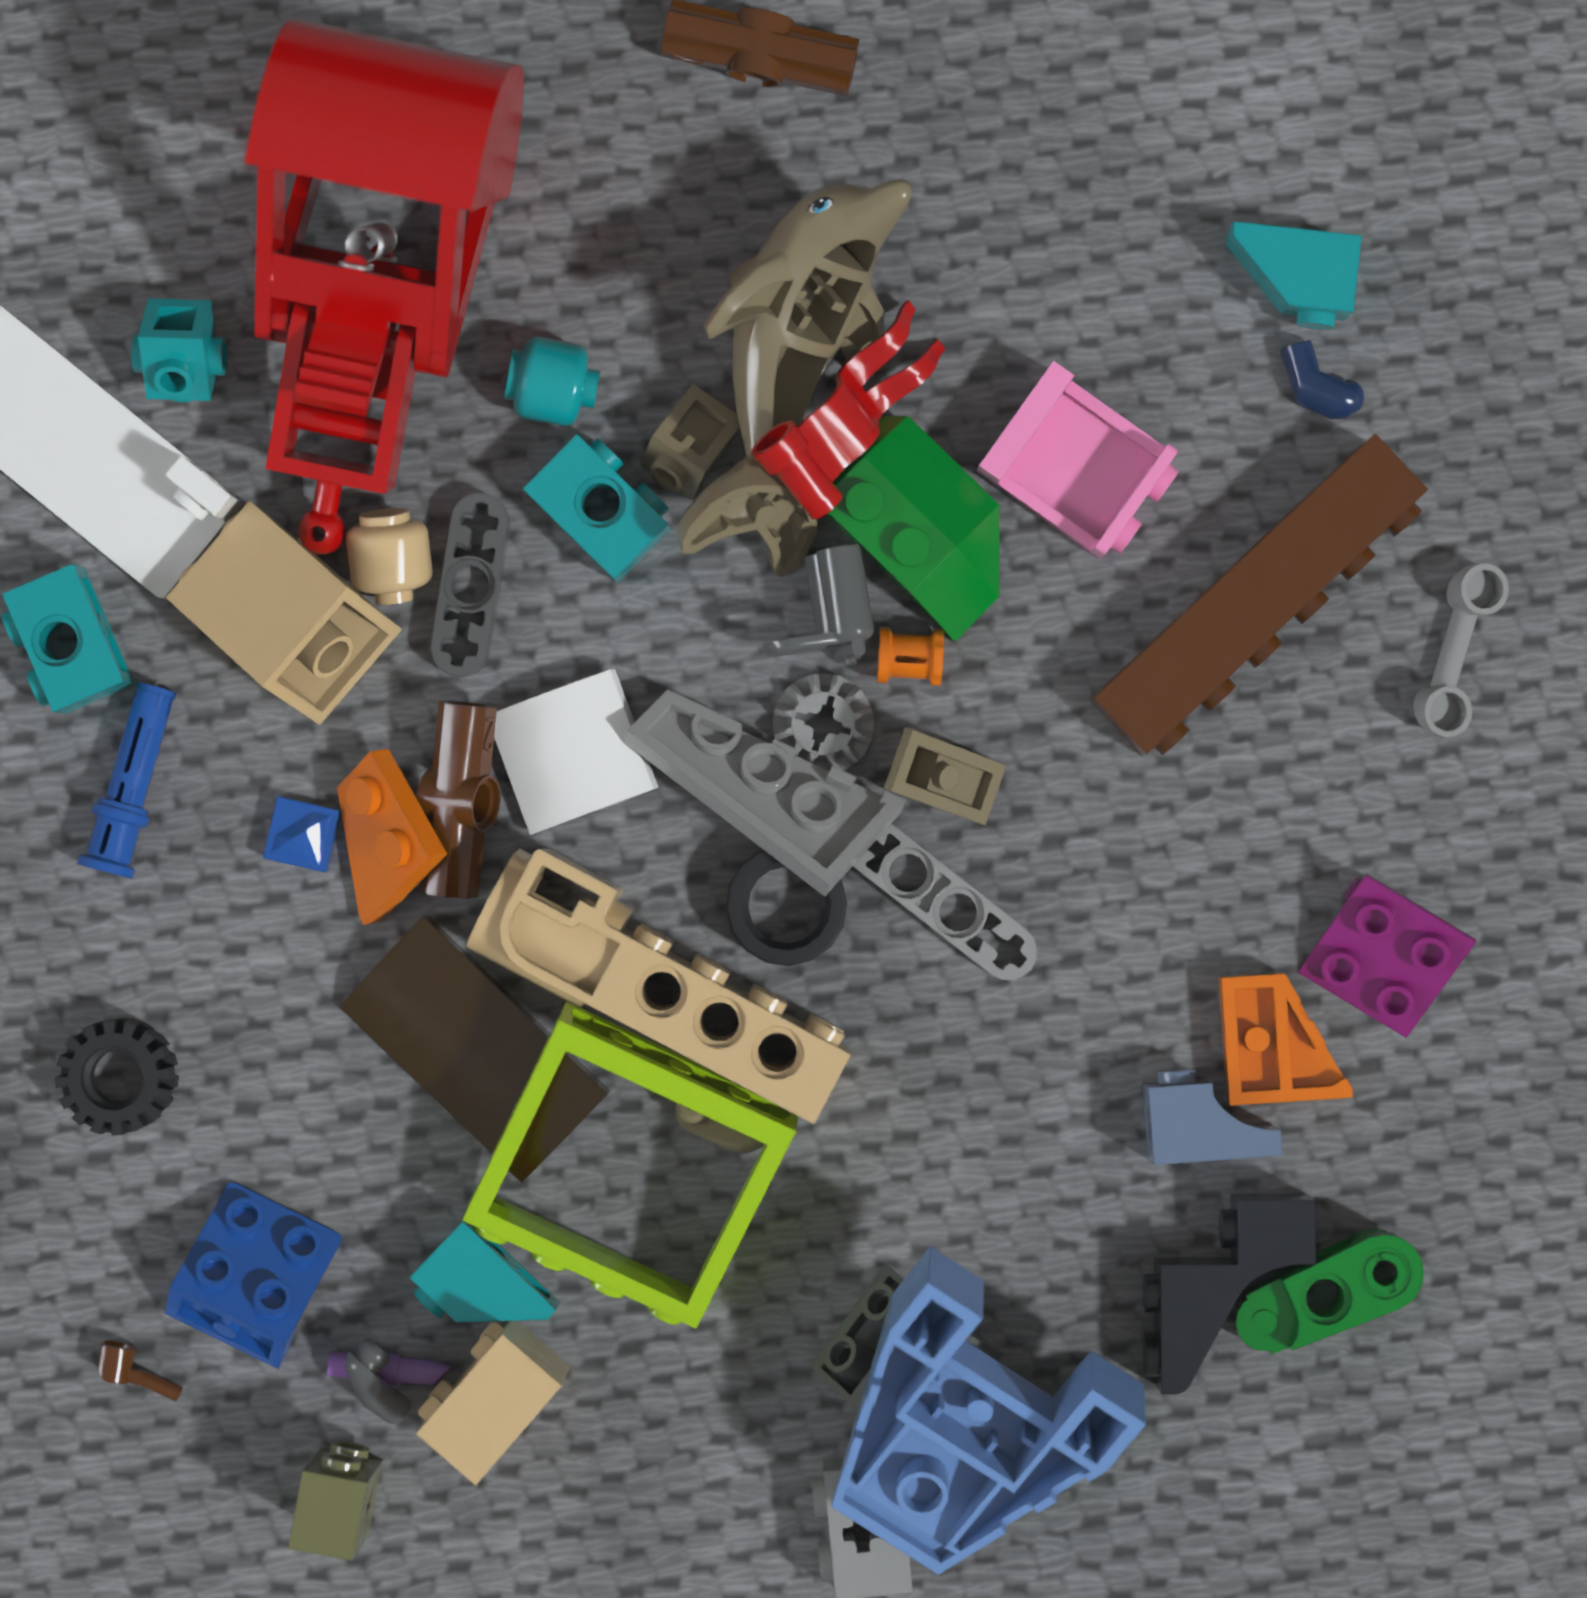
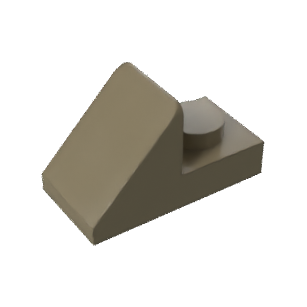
(944, 776)

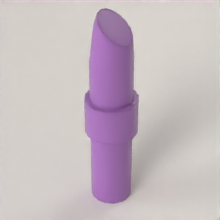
(397, 1370)

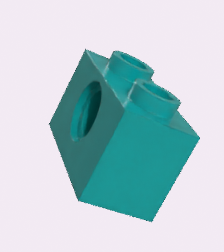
(562, 494)
(95, 665)

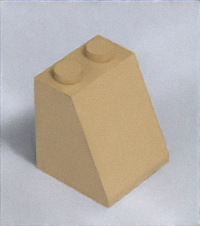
(282, 613)

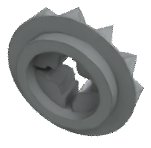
(849, 707)

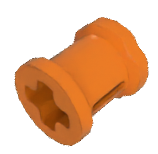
(910, 656)

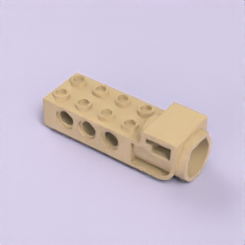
(601, 963)

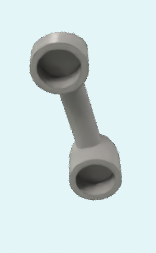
(1442, 706)

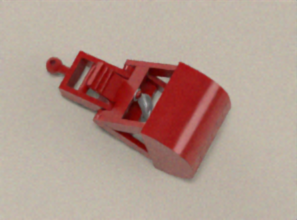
(389, 123)

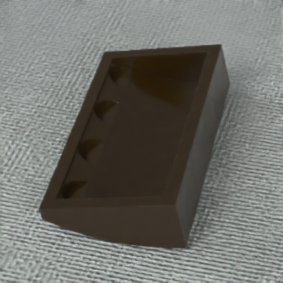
(468, 1043)

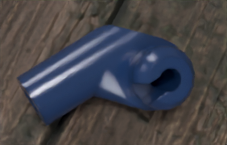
(1317, 389)

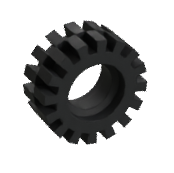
(79, 1083)

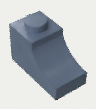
(1191, 1126)

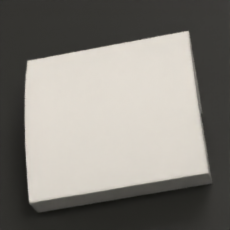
(571, 751)

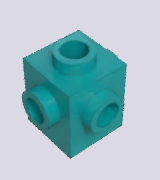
(179, 350)

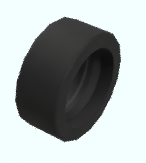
(762, 946)

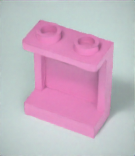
(1079, 464)

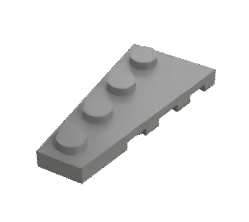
(787, 806)

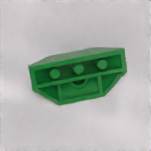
(922, 524)

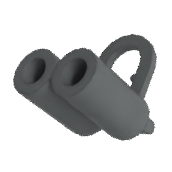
(838, 606)

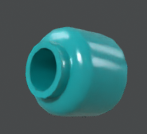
(550, 381)

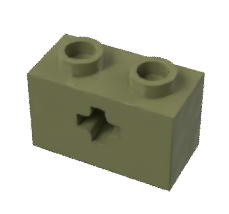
(336, 1501)

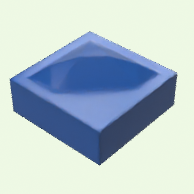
(302, 834)

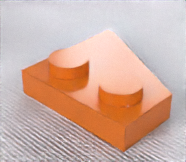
(385, 835)
(1273, 1045)

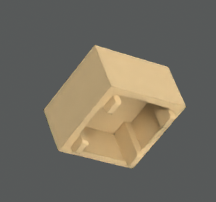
(492, 1399)

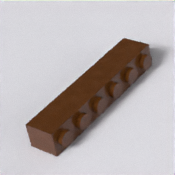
(1259, 595)

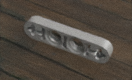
(937, 886)

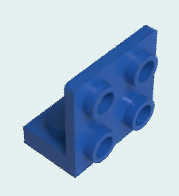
(251, 1274)

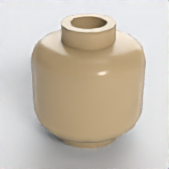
(388, 555)

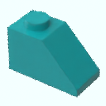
(1300, 269)
(479, 1282)

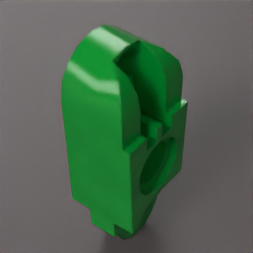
(1277, 1313)

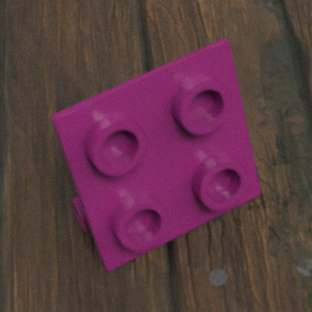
(1386, 955)

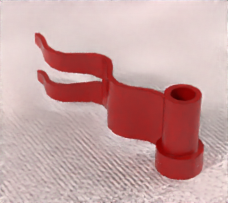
(846, 423)

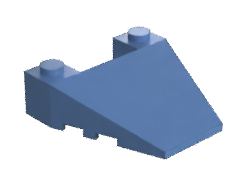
(960, 1442)

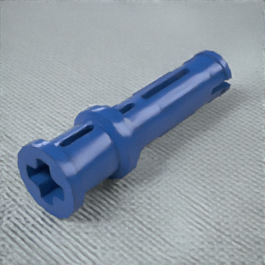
(122, 811)

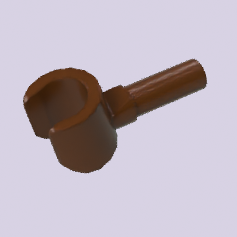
(117, 1367)

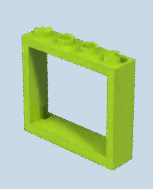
(674, 1079)

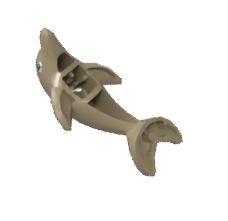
(790, 318)

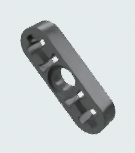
(492, 540)

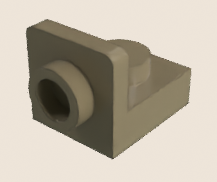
(690, 442)

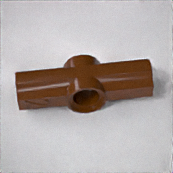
(760, 47)
(460, 796)

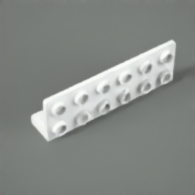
(102, 465)

